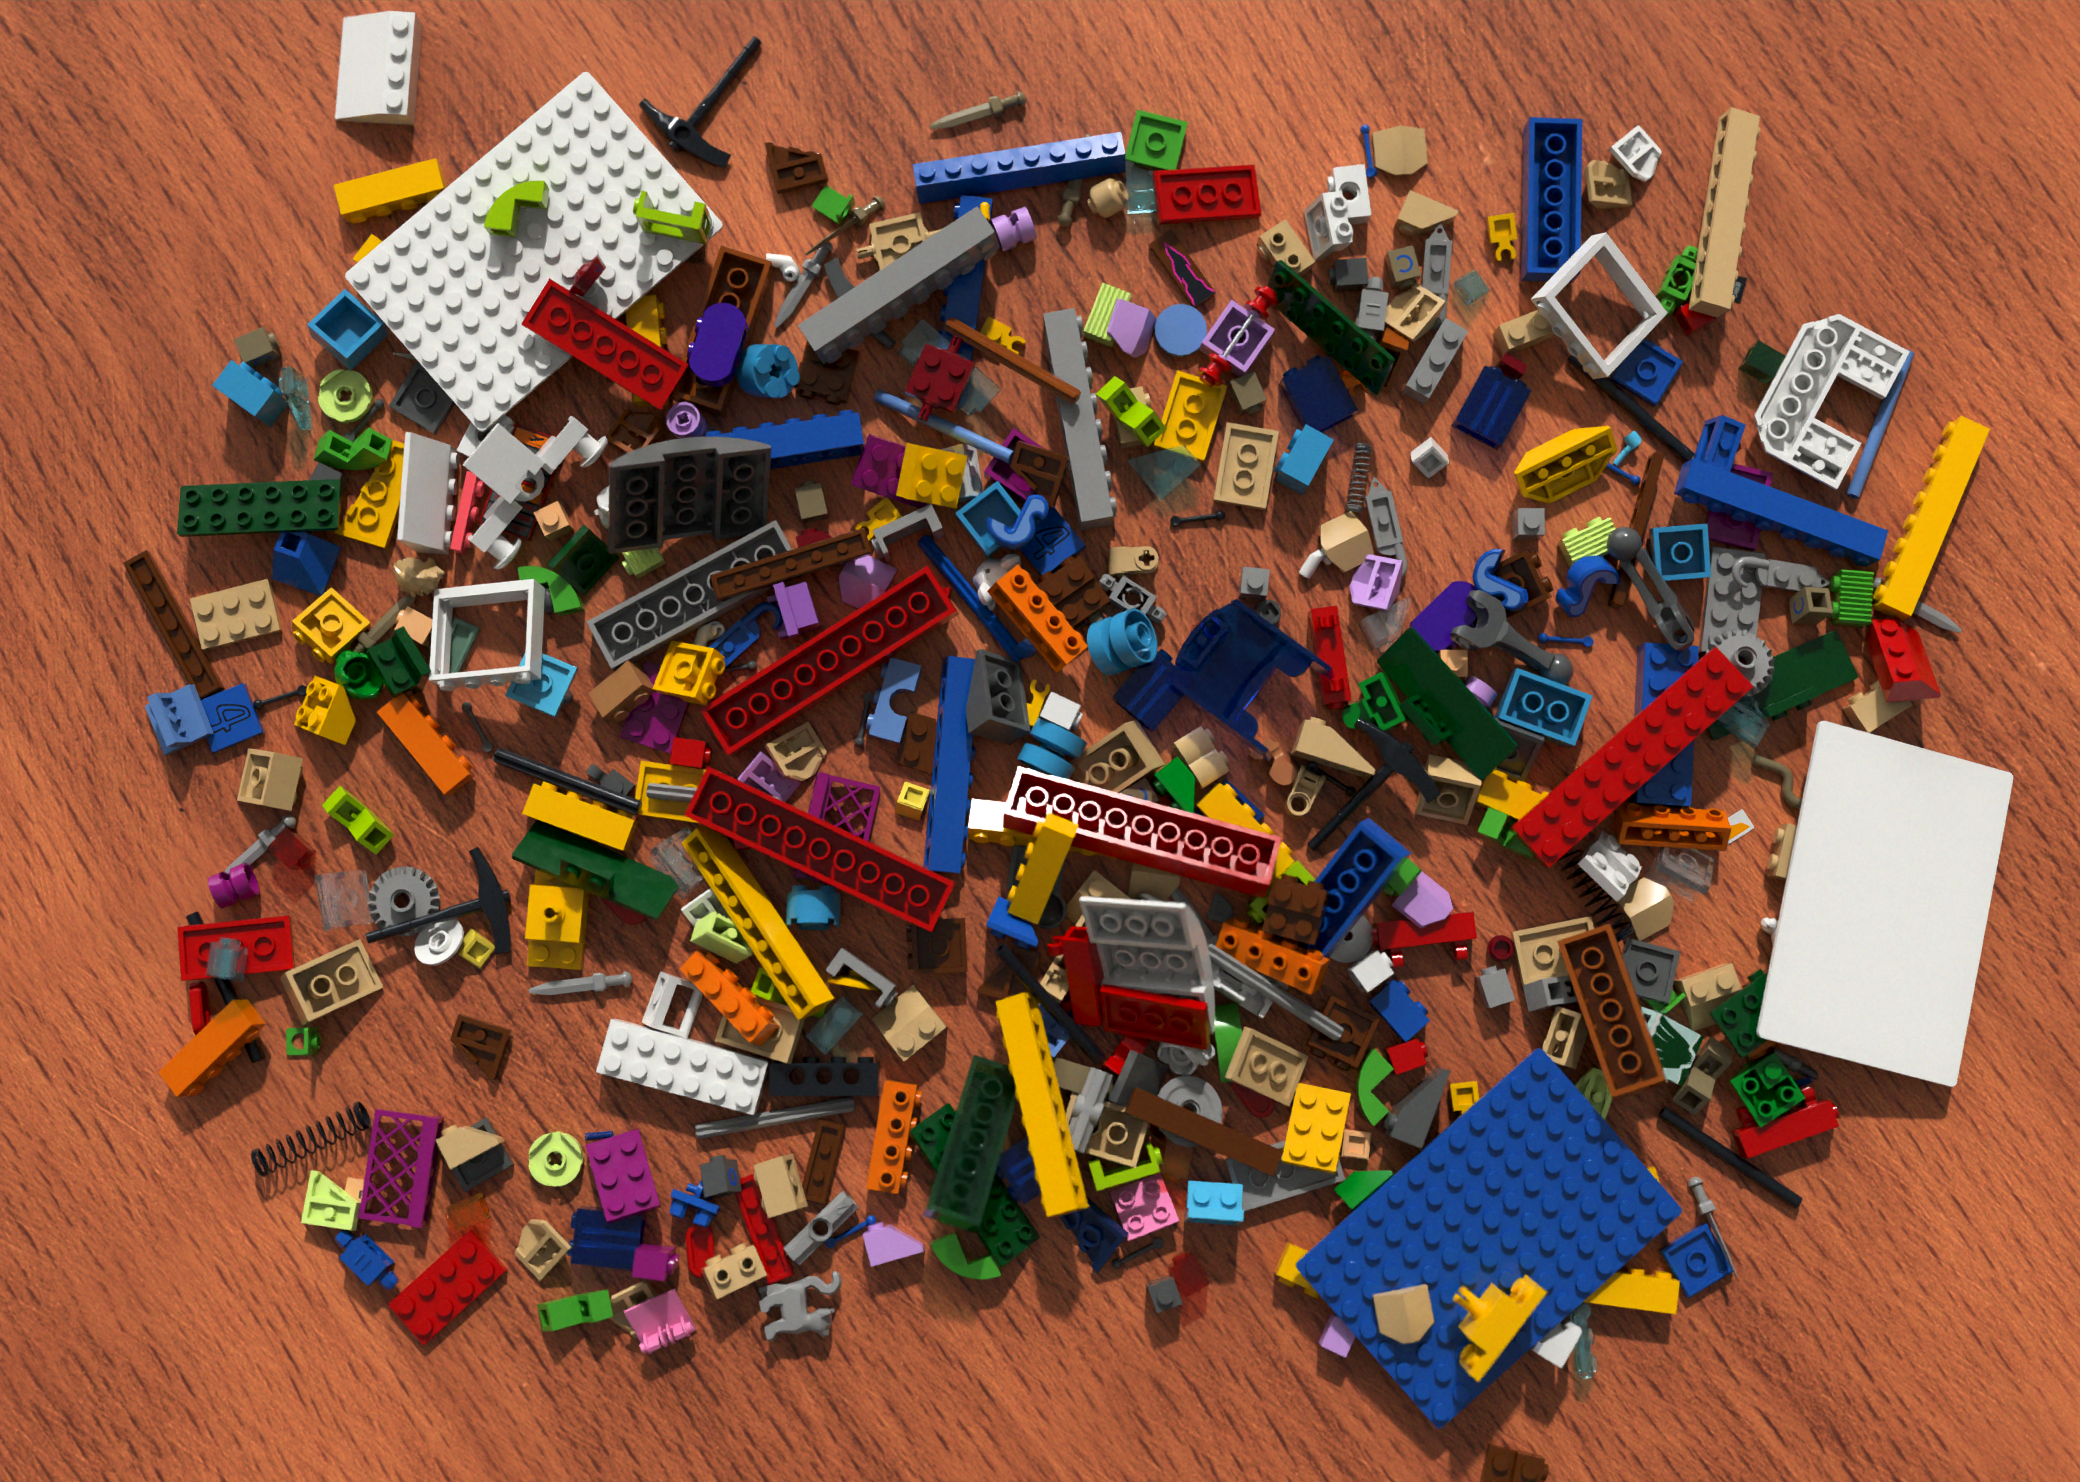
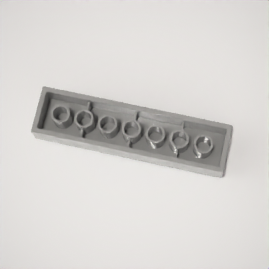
(900, 286)
(1078, 422)
(680, 601)

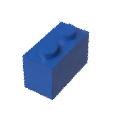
(1399, 1010)

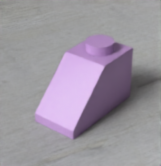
(889, 1244)

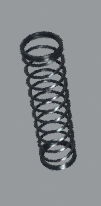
(1620, 935)
(365, 1122)

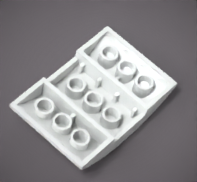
(1151, 948)

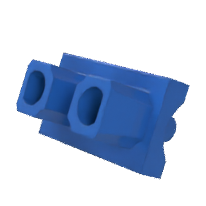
(682, 1201)

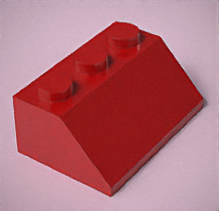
(1900, 661)

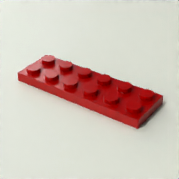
(605, 344)

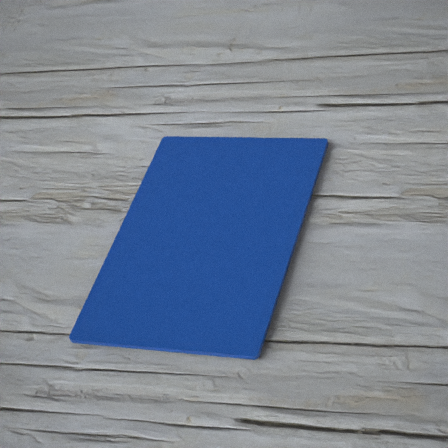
(1502, 1193)

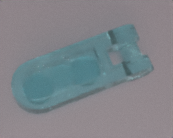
(1585, 1360)

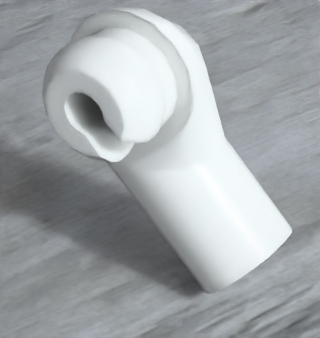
(786, 265)
(1313, 562)
(708, 632)

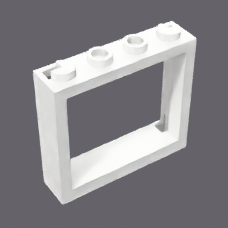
(1629, 283)
(449, 598)

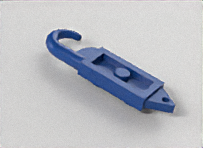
(744, 633)

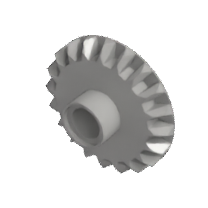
(1754, 651)
(403, 880)
(1196, 1096)

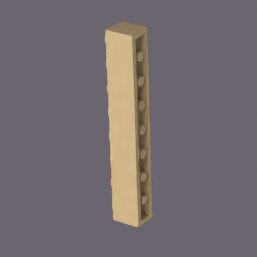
(1724, 213)

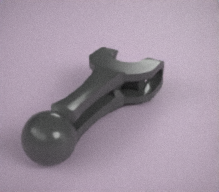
(1669, 614)
(1496, 632)

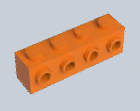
(1037, 618)
(426, 744)
(1672, 827)
(1272, 955)
(730, 997)
(212, 1048)
(892, 1136)

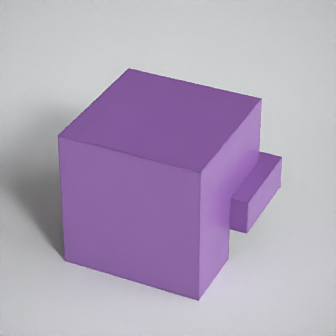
(796, 609)

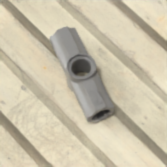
(1088, 1108)
(808, 1239)

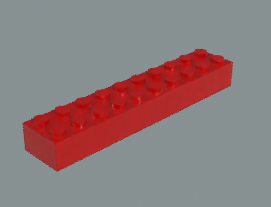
(829, 661)
(1631, 757)
(1146, 832)
(820, 849)

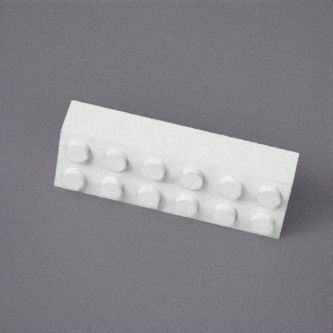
(683, 1066)

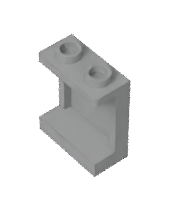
(905, 527)
(847, 958)

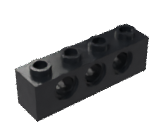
(868, 1084)

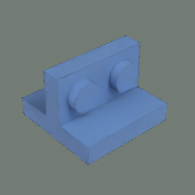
(178, 718)

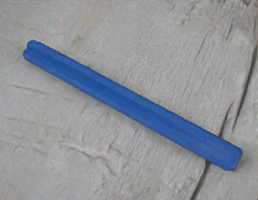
(969, 595)

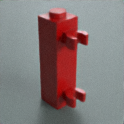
(1329, 647)
(1405, 933)
(1083, 975)
(1787, 1128)

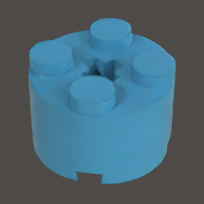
(767, 371)
(813, 908)

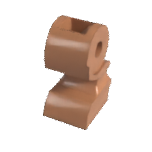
(1280, 772)

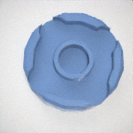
(1180, 330)

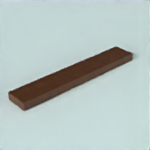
(1638, 521)
(791, 564)
(173, 624)
(1203, 1131)

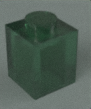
(1762, 362)

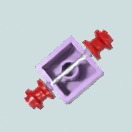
(1238, 337)

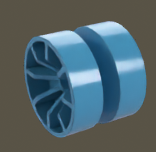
(1122, 642)
(1054, 746)

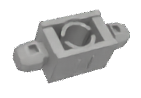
(1372, 308)
(1108, 583)

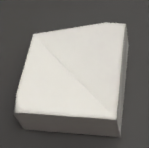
(1429, 457)

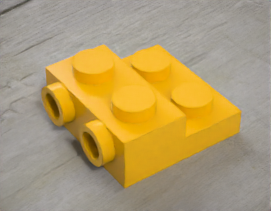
(329, 626)
(689, 672)

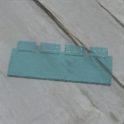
(980, 388)

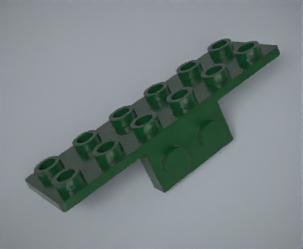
(1330, 328)
(259, 507)
(1801, 676)
(1444, 705)
(596, 870)
(1740, 1014)
(1003, 1224)

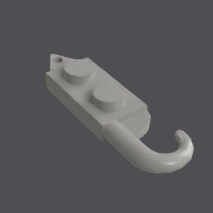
(1437, 268)
(1385, 523)
(1779, 574)

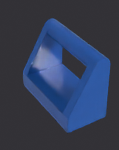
(1719, 442)

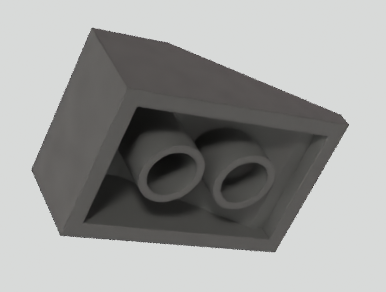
(997, 699)
(1414, 1112)

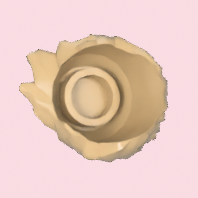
(417, 576)

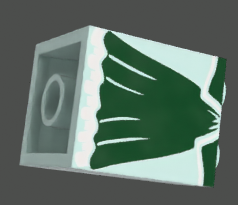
(1674, 1045)

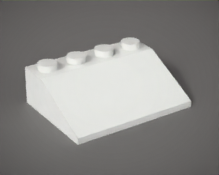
(379, 68)
(427, 494)

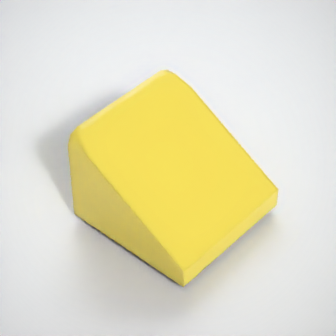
(912, 801)
(475, 948)

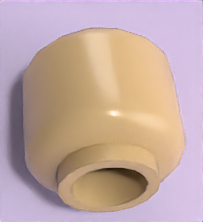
(1108, 197)

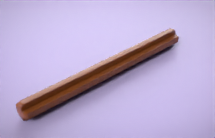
(1012, 360)

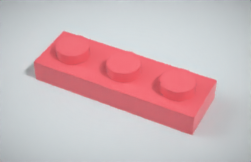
(467, 513)

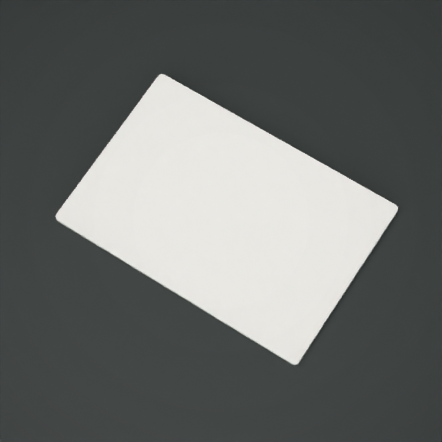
(464, 293)
(1885, 904)

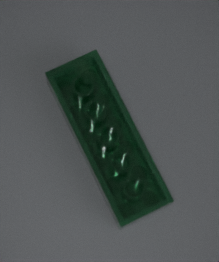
(973, 1145)

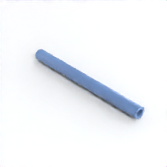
(945, 426)
(1877, 431)

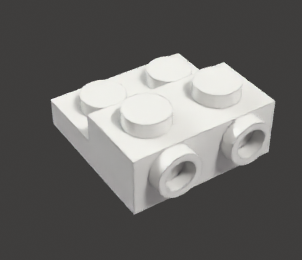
(1328, 224)
(1609, 865)

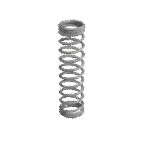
(1360, 448)

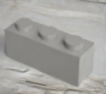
(1434, 361)

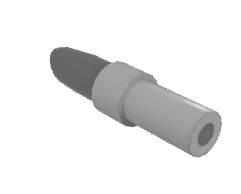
(1795, 1064)

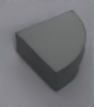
(1219, 909)

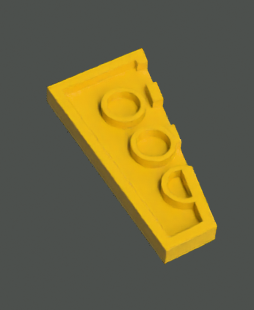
(378, 505)

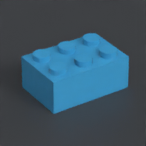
(1544, 707)

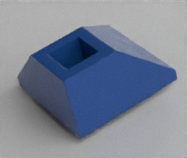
(304, 561)
(1005, 924)

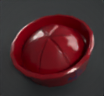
(587, 275)

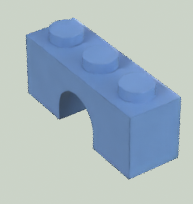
(898, 677)

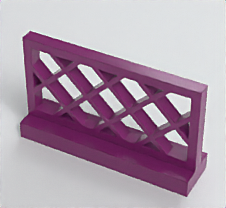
(818, 807)
(423, 1175)

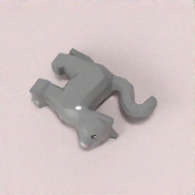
(794, 1308)

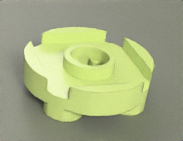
(331, 390)
(540, 1159)

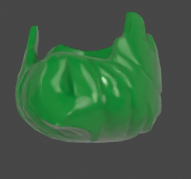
(357, 675)

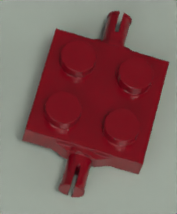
(940, 378)

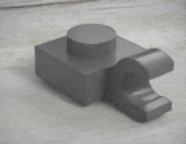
(612, 781)

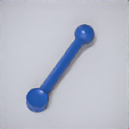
(1370, 171)
(1635, 480)
(1587, 641)
(831, 1242)

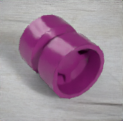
(237, 884)

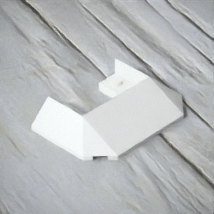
(1801, 384)

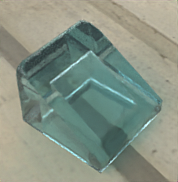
(1471, 287)

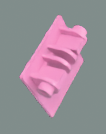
(1144, 1206)
(660, 1321)

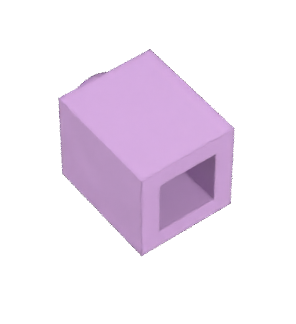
(1336, 1336)

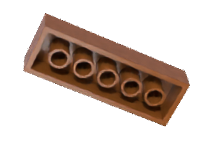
(735, 280)
(1612, 1012)

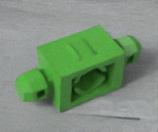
(1681, 264)

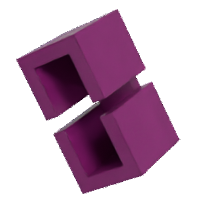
(655, 1261)

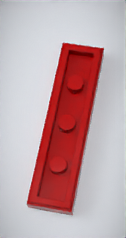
(763, 1232)

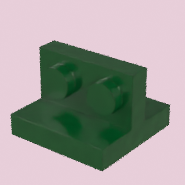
(583, 560)
(400, 664)

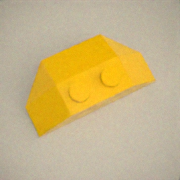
(1565, 463)

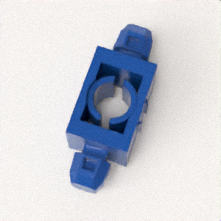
(366, 1259)

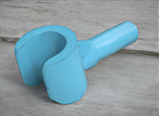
(1632, 441)

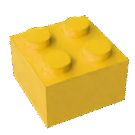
(931, 475)

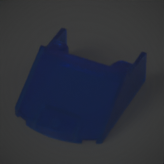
(1230, 662)

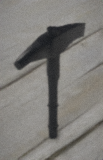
(683, 133)
(1398, 759)
(490, 901)

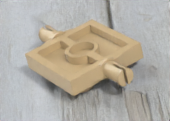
(895, 238)

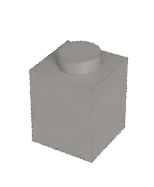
(1528, 524)
(1253, 583)
(1494, 987)

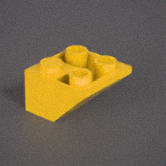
(326, 711)

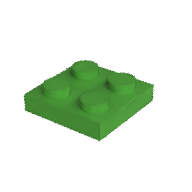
(1155, 141)

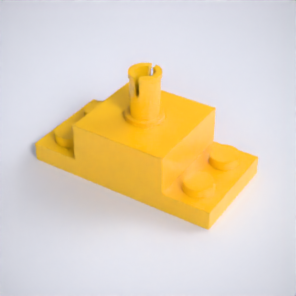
(556, 923)
(1494, 1321)

